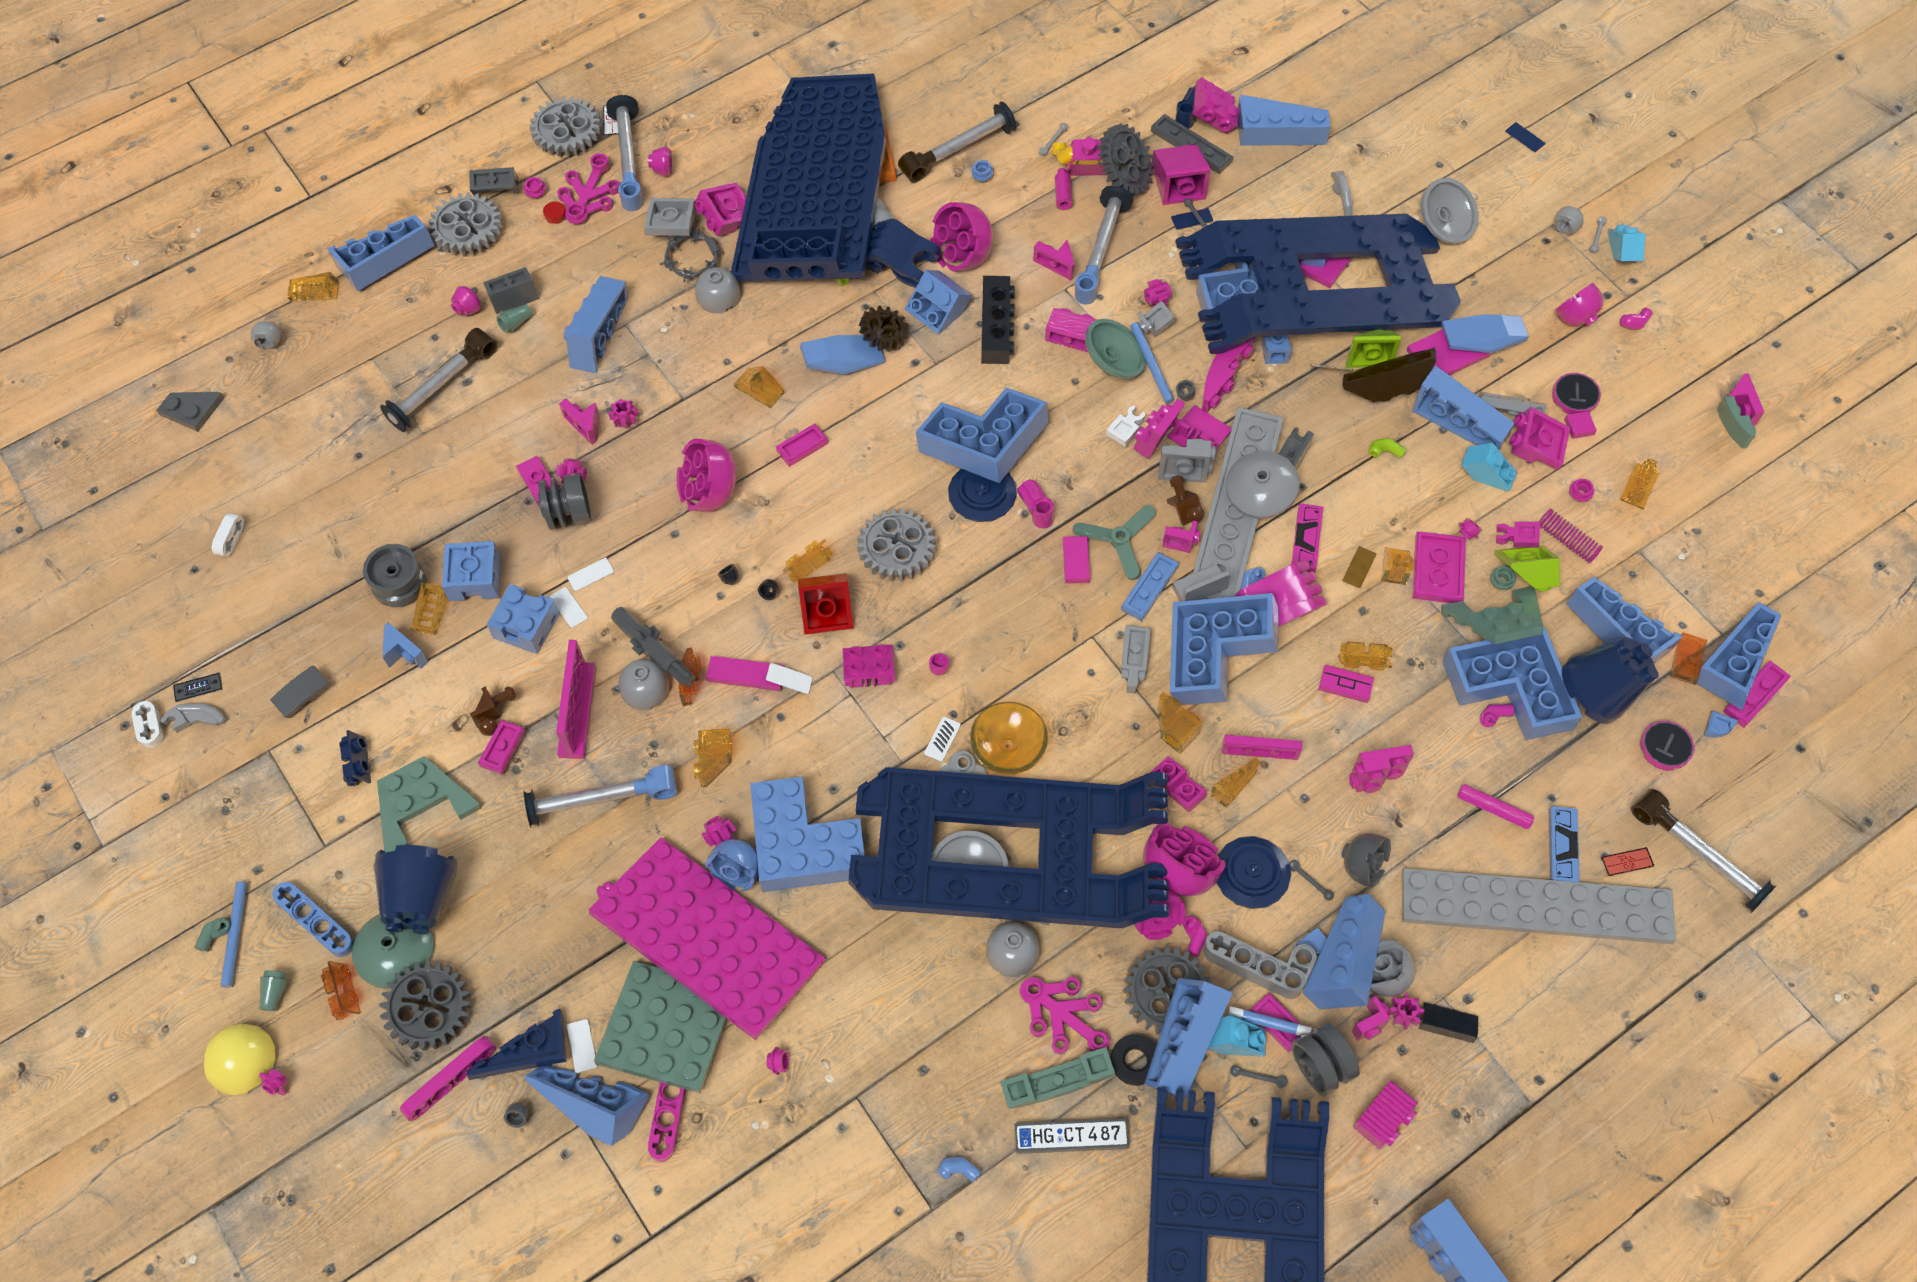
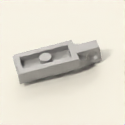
(1511, 404)
(1135, 656)

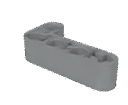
(1258, 959)

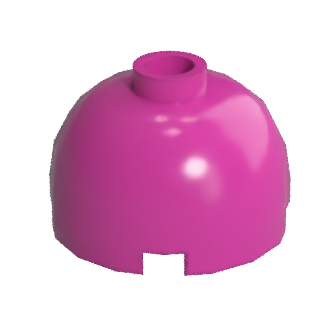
(1582, 307)

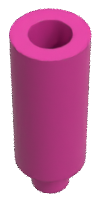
(1063, 189)

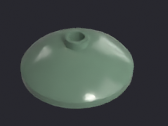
(1114, 349)
(380, 963)

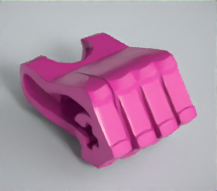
(1292, 591)

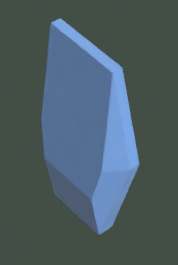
(1484, 332)
(841, 354)

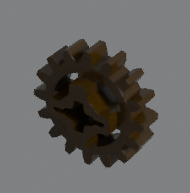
(883, 328)

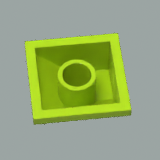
(1372, 348)
(1534, 565)

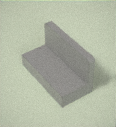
(1201, 584)

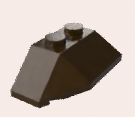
(1391, 377)

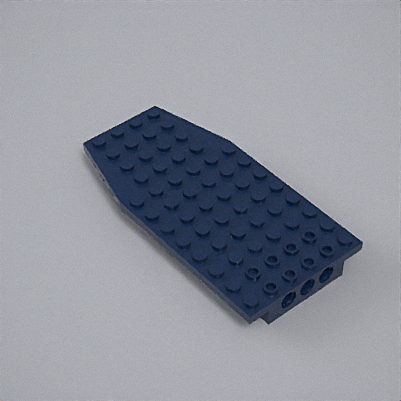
(814, 183)

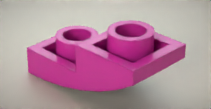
(1180, 786)

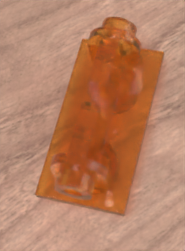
(338, 980)

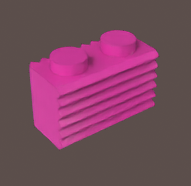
(1068, 328)
(1386, 1115)

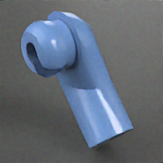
(1252, 576)
(958, 1165)

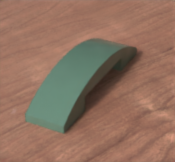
(1058, 1080)

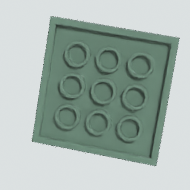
(661, 1031)

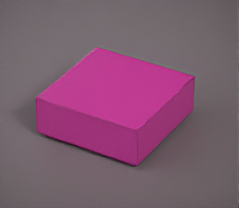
(1580, 424)

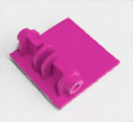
(1199, 425)
(868, 663)

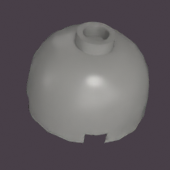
(717, 290)
(643, 684)
(1013, 949)
(1393, 969)

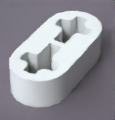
(227, 535)
(153, 723)

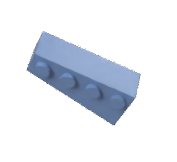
(1280, 123)
(595, 323)
(1614, 618)
(1739, 658)
(1348, 956)

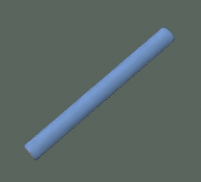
(1152, 364)
(233, 935)

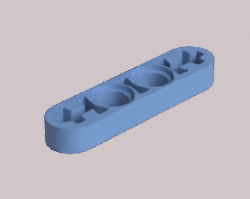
(313, 919)

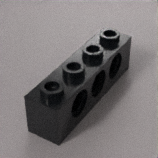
(996, 320)

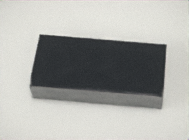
(1449, 1023)

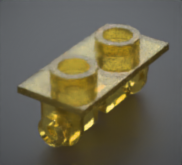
(1640, 483)
(799, 565)
(1355, 656)

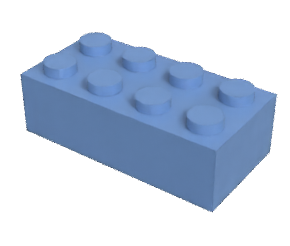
(1454, 1247)

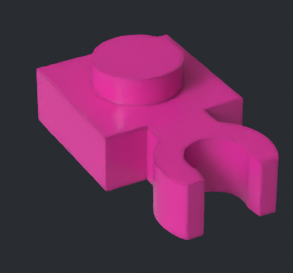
(1523, 534)

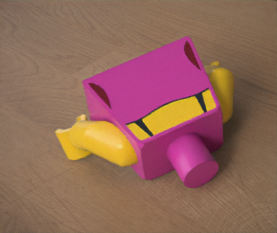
(1080, 157)

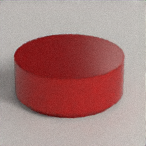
(554, 212)

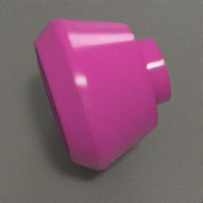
(661, 161)
(465, 301)

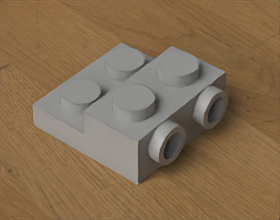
(670, 216)
(1189, 462)

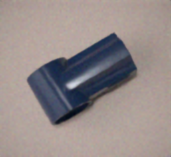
(1184, 109)

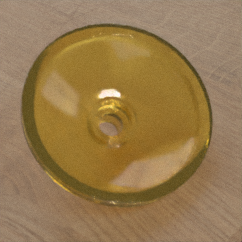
(1009, 724)

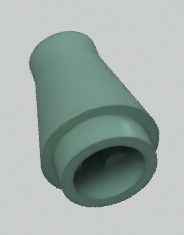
(513, 318)
(271, 989)

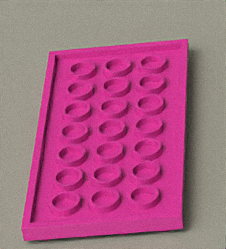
(707, 937)

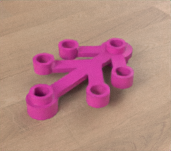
(578, 212)
(1061, 1011)

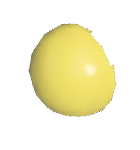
(238, 1057)

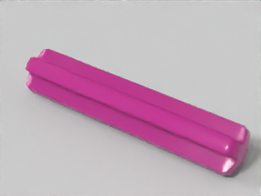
(1495, 806)

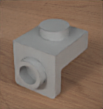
(1156, 319)

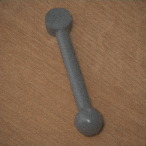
(1188, 203)
(1295, 866)
(1281, 1081)

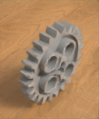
(554, 135)
(455, 234)
(896, 544)

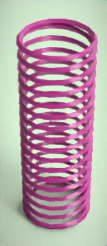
(1591, 558)

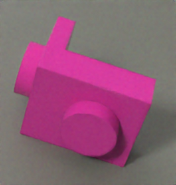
(1371, 1026)

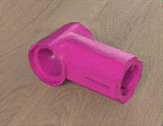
(1037, 503)

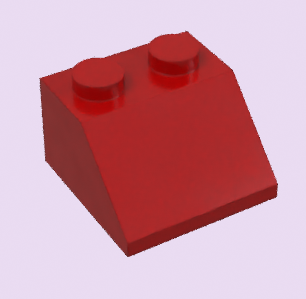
(825, 603)

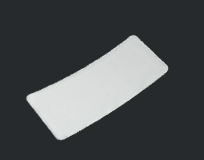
(581, 1045)

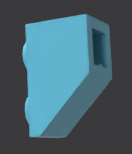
(1627, 243)
(1489, 466)
(1238, 1038)

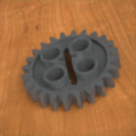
(1116, 150)
(1143, 995)
(417, 1029)

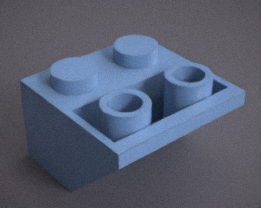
(937, 300)

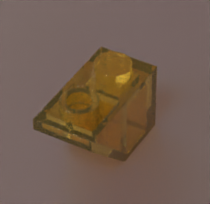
(1176, 724)
(713, 753)

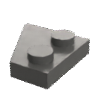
(190, 408)

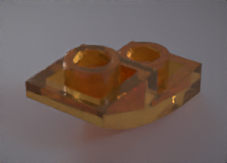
(693, 664)

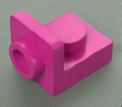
(1180, 539)

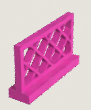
(575, 704)

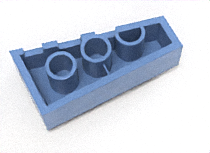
(381, 251)
(1460, 410)
(1186, 1034)

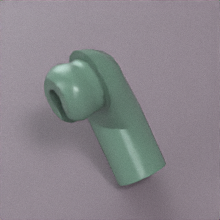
(211, 931)

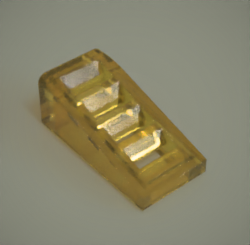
(327, 289)
(423, 599)
(1232, 785)

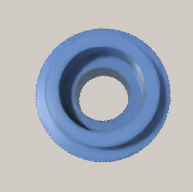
(982, 171)

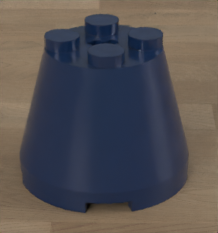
(1609, 677)
(412, 886)

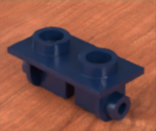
(354, 748)

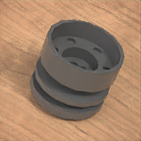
(564, 501)

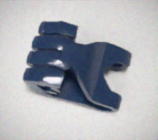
(899, 249)

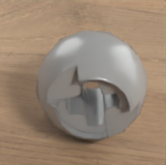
(1568, 220)
(265, 334)

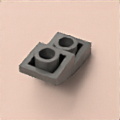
(298, 691)

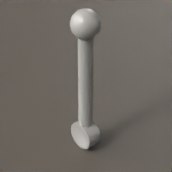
(1043, 151)
(1601, 222)

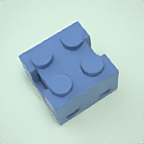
(471, 570)
(523, 619)

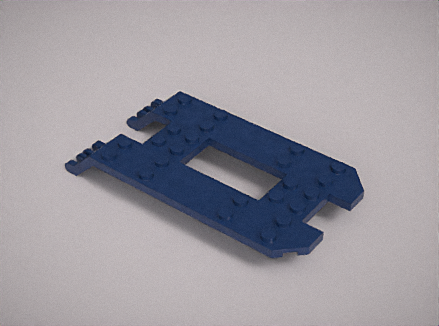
(1285, 301)
(1056, 892)
(1192, 1206)

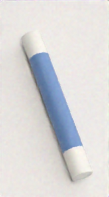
(1269, 1022)

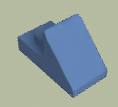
(397, 646)

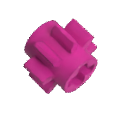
(1157, 292)
(623, 413)
(570, 466)
(718, 830)
(1411, 1007)

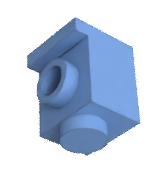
(1277, 345)

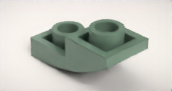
(1738, 427)

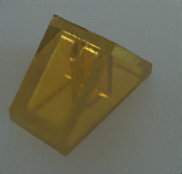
(760, 386)
(1396, 566)

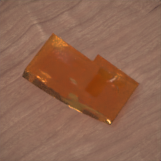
(1688, 658)

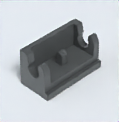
(493, 180)
(511, 290)
(1296, 447)

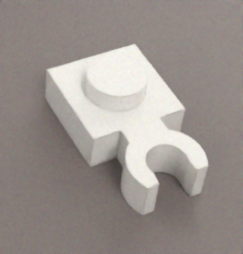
(1125, 428)

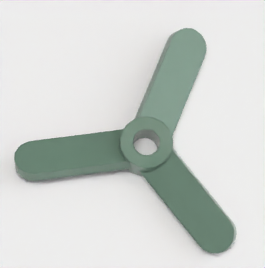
(1123, 545)

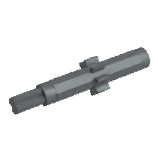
(648, 642)

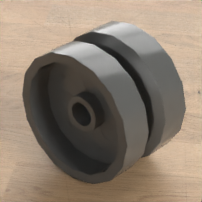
(394, 575)
(1325, 1059)

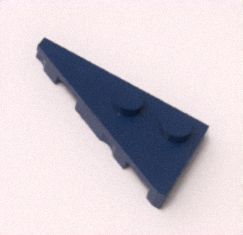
(535, 1048)

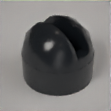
(729, 574)
(764, 589)

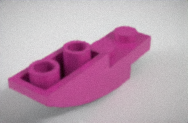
(1222, 372)

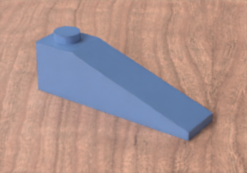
(596, 1107)

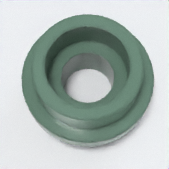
(1506, 573)

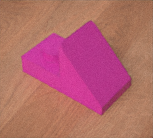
(1057, 261)
(1748, 399)
(583, 421)

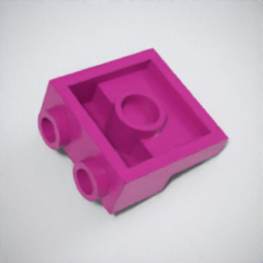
(1215, 106)
(721, 207)
(1158, 426)
(1539, 438)
(1375, 766)

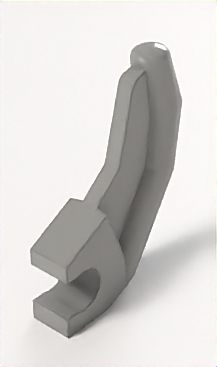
(1342, 188)
(191, 713)

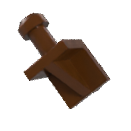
(1186, 502)
(486, 710)

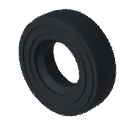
(1121, 1048)

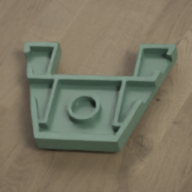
(1501, 624)
(414, 791)

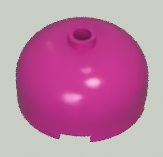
(967, 228)
(714, 475)
(1187, 856)

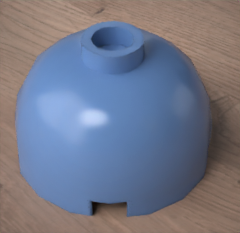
(734, 863)

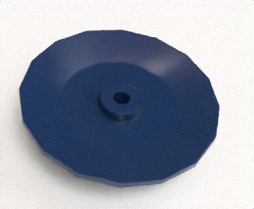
(980, 497)
(1254, 872)

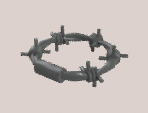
(695, 235)

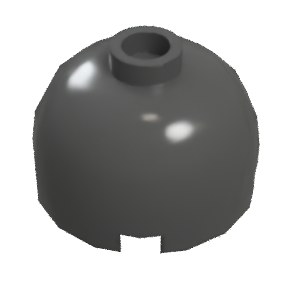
(1365, 857)

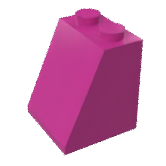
(1180, 174)

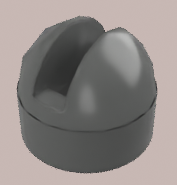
(1190, 387)
(520, 1117)

